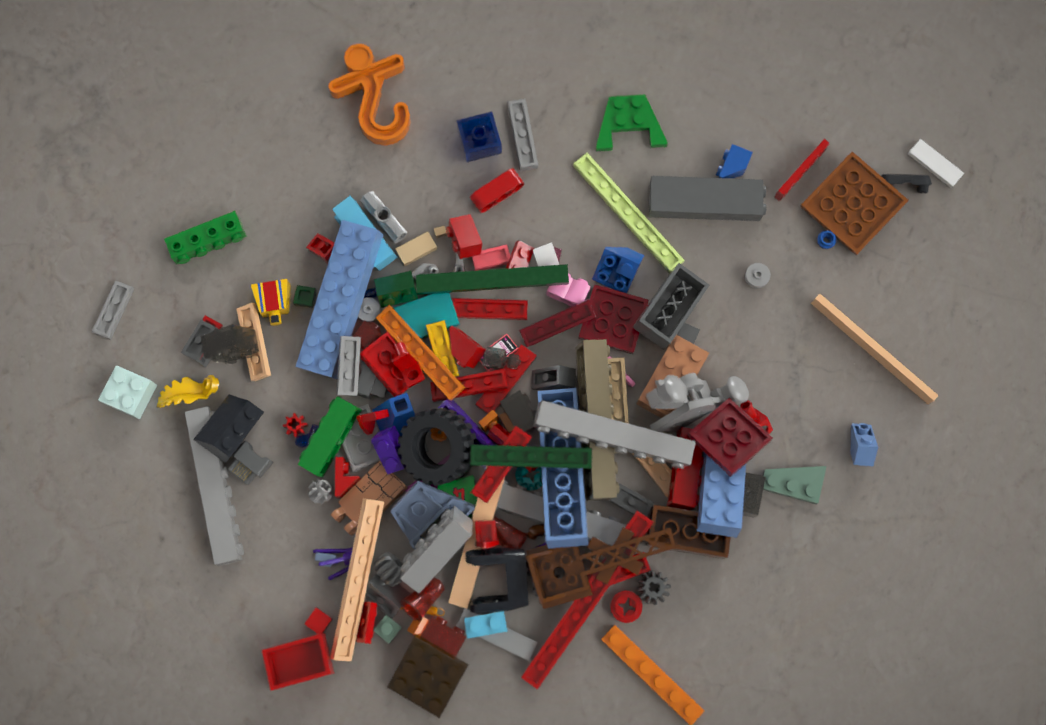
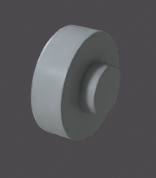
(757, 275)
(369, 310)

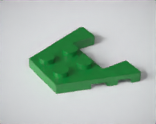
(626, 115)

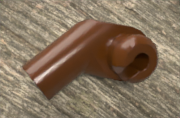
(536, 530)

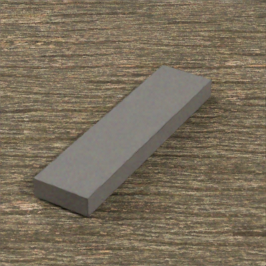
(522, 134)
(507, 640)

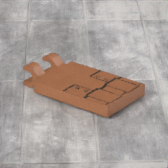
(374, 486)

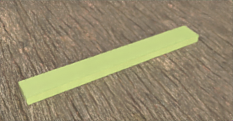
(628, 212)

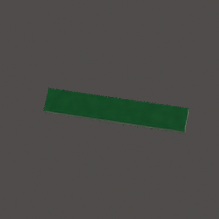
(531, 456)

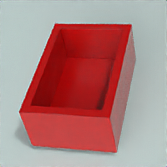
(297, 661)

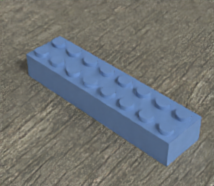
(339, 297)
(563, 487)

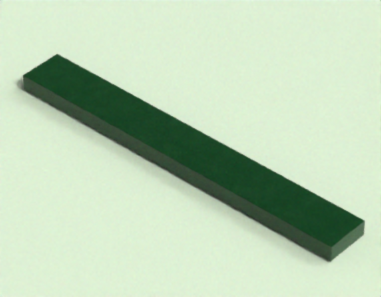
(492, 279)

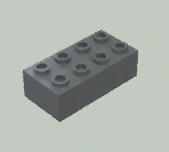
(671, 306)

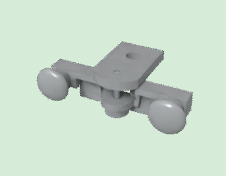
(673, 392)

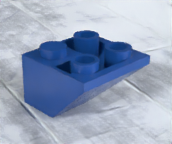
(618, 268)
(399, 411)

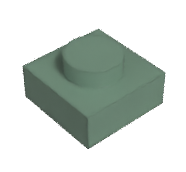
(387, 629)

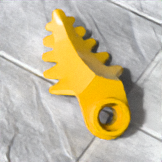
(187, 391)

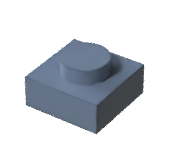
(320, 557)

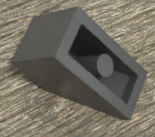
(553, 378)

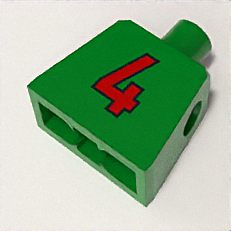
(462, 489)

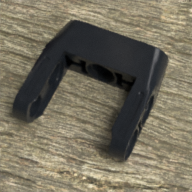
(516, 579)

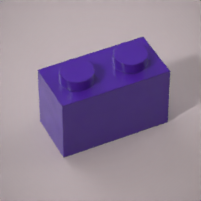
(387, 447)

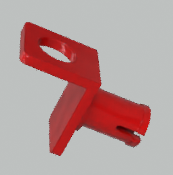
(406, 364)
(756, 415)

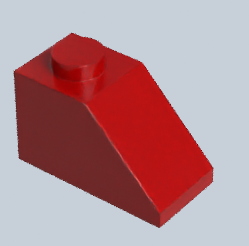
(464, 348)

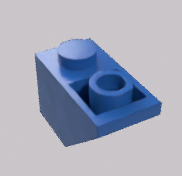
(735, 162)

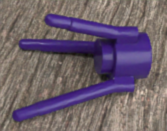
(346, 559)

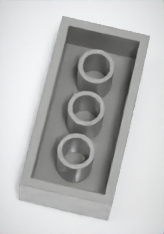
(436, 548)

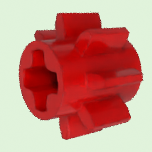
(299, 428)

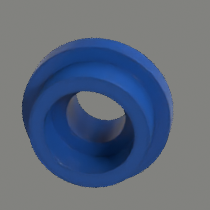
(830, 236)

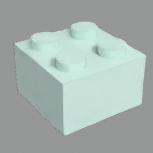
(127, 392)

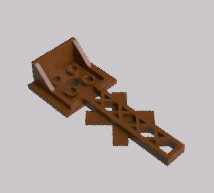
(575, 583)

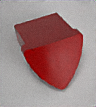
(367, 420)
(486, 534)

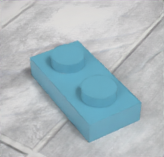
(485, 624)

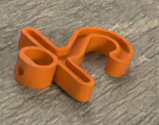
(369, 76)

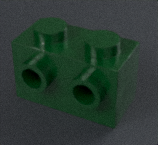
(395, 289)

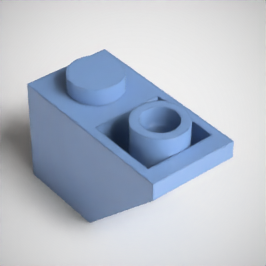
(863, 445)

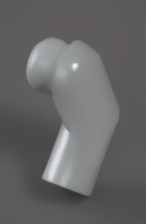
(425, 268)

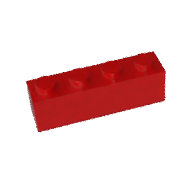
(686, 481)

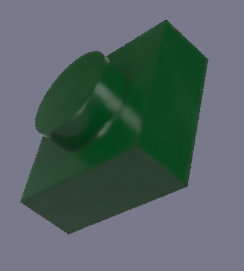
(304, 296)

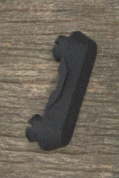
(922, 181)

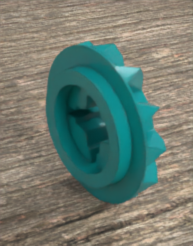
(526, 482)

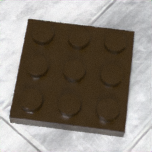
(427, 676)

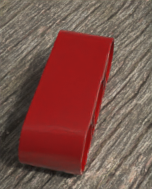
(497, 190)

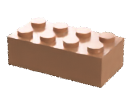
(679, 360)

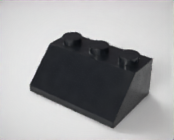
(228, 426)

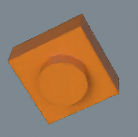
(489, 421)

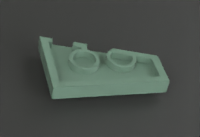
(797, 483)

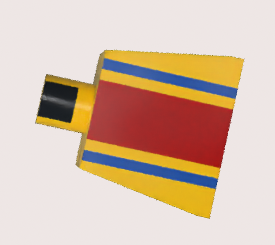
(273, 299)

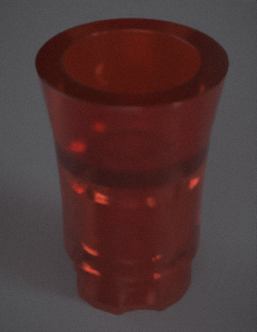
(509, 535)
(418, 604)

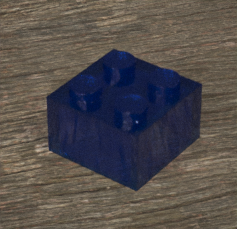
(479, 136)

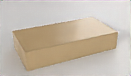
(416, 248)

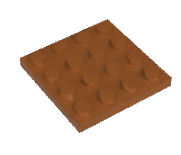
(854, 203)

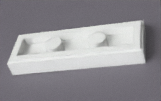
(935, 163)

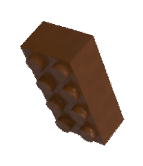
(685, 534)

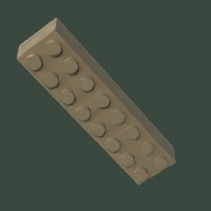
(594, 398)

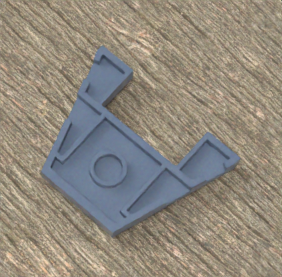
(422, 507)

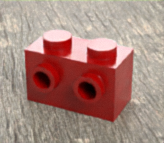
(464, 236)

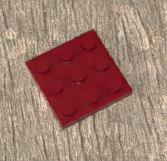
(615, 318)
(730, 437)

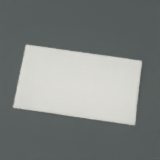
(546, 255)

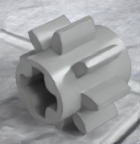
(320, 491)

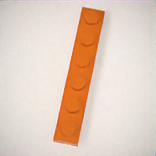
(421, 352)
(652, 675)

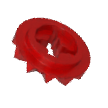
(634, 601)

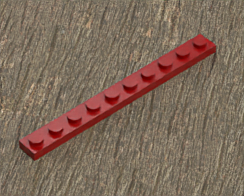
(577, 614)

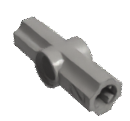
(390, 224)

